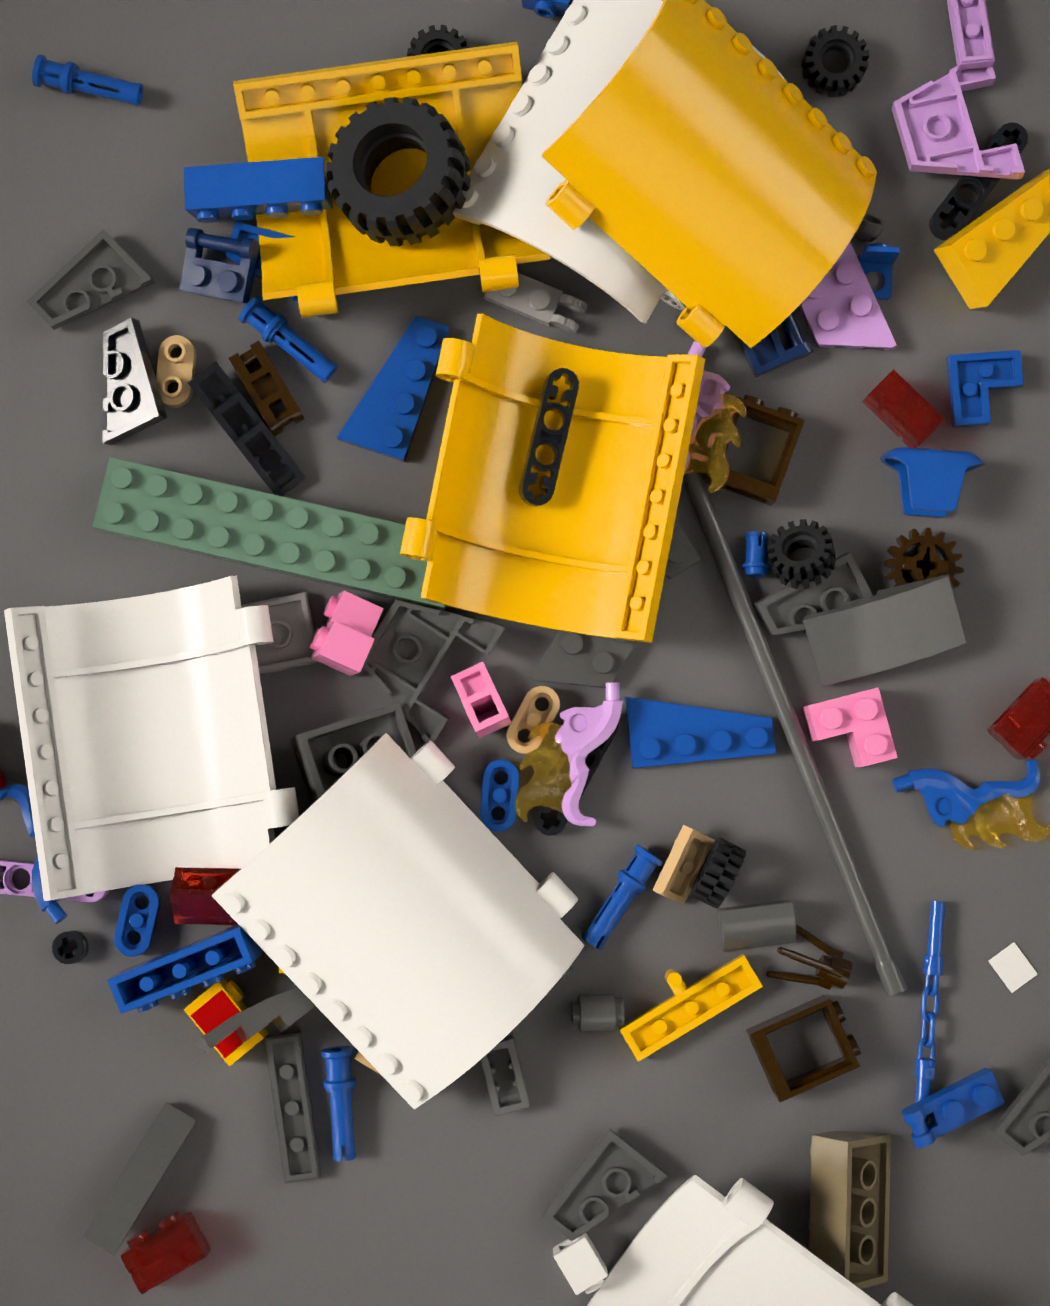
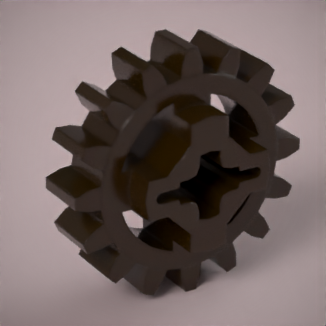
(926, 551)

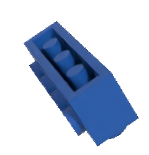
(257, 189)
(184, 967)

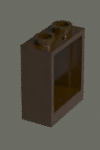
(781, 419)
(847, 1045)

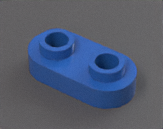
(499, 795)
(137, 919)

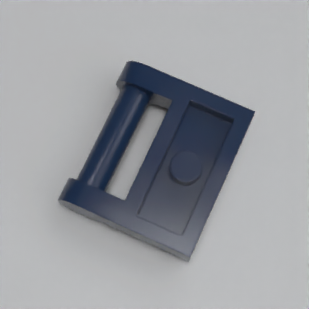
(214, 277)
(770, 352)

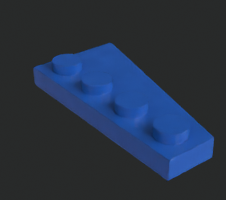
(394, 401)
(684, 734)

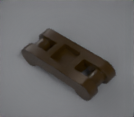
(266, 388)

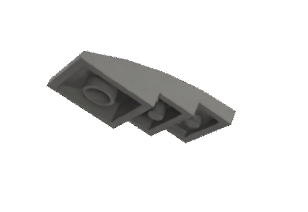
(885, 630)

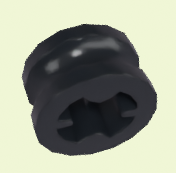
(61, 941)

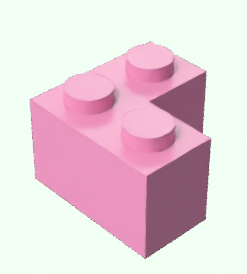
(347, 633)
(861, 719)

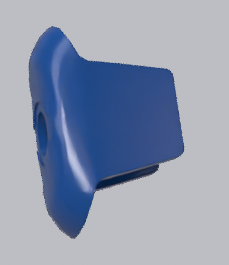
(930, 478)

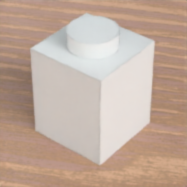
(581, 1264)

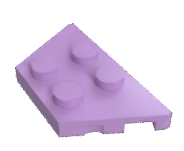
(845, 309)

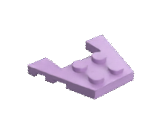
(940, 134)

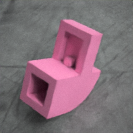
(481, 700)

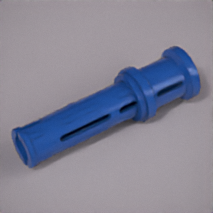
(70, 74)
(277, 325)
(631, 881)
(339, 1084)

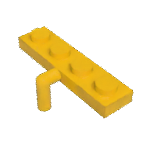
(689, 1006)

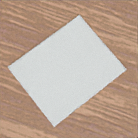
(1012, 967)

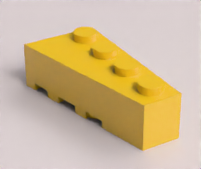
(998, 242)

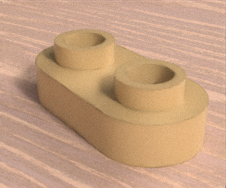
(176, 370)
(529, 717)

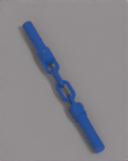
(932, 966)

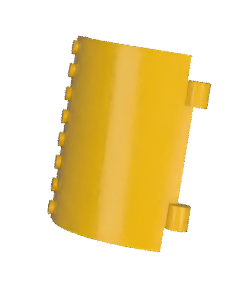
(299, 119)
(713, 175)
(604, 539)

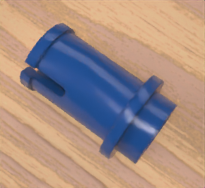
(756, 555)

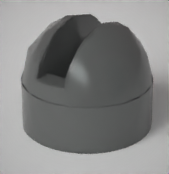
(869, 228)

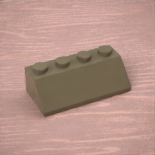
(851, 1204)

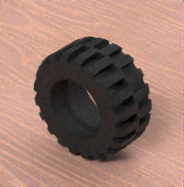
(374, 137)

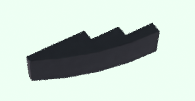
(246, 429)

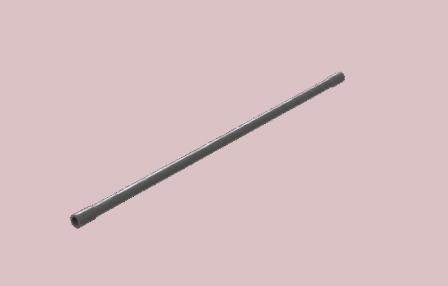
(885, 962)

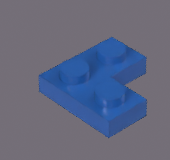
(972, 377)

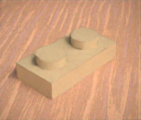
(683, 865)

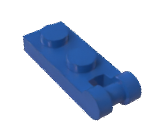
(953, 1107)

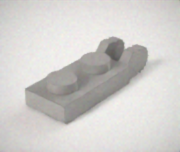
(538, 303)

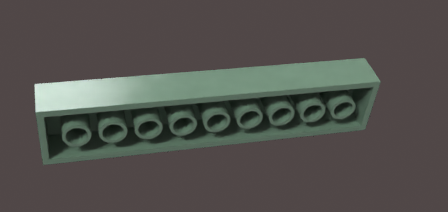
(258, 530)

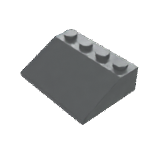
(334, 748)

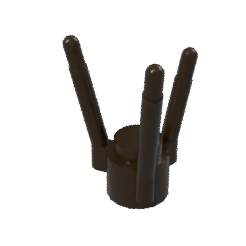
(831, 969)

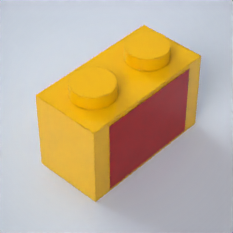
(214, 1008)

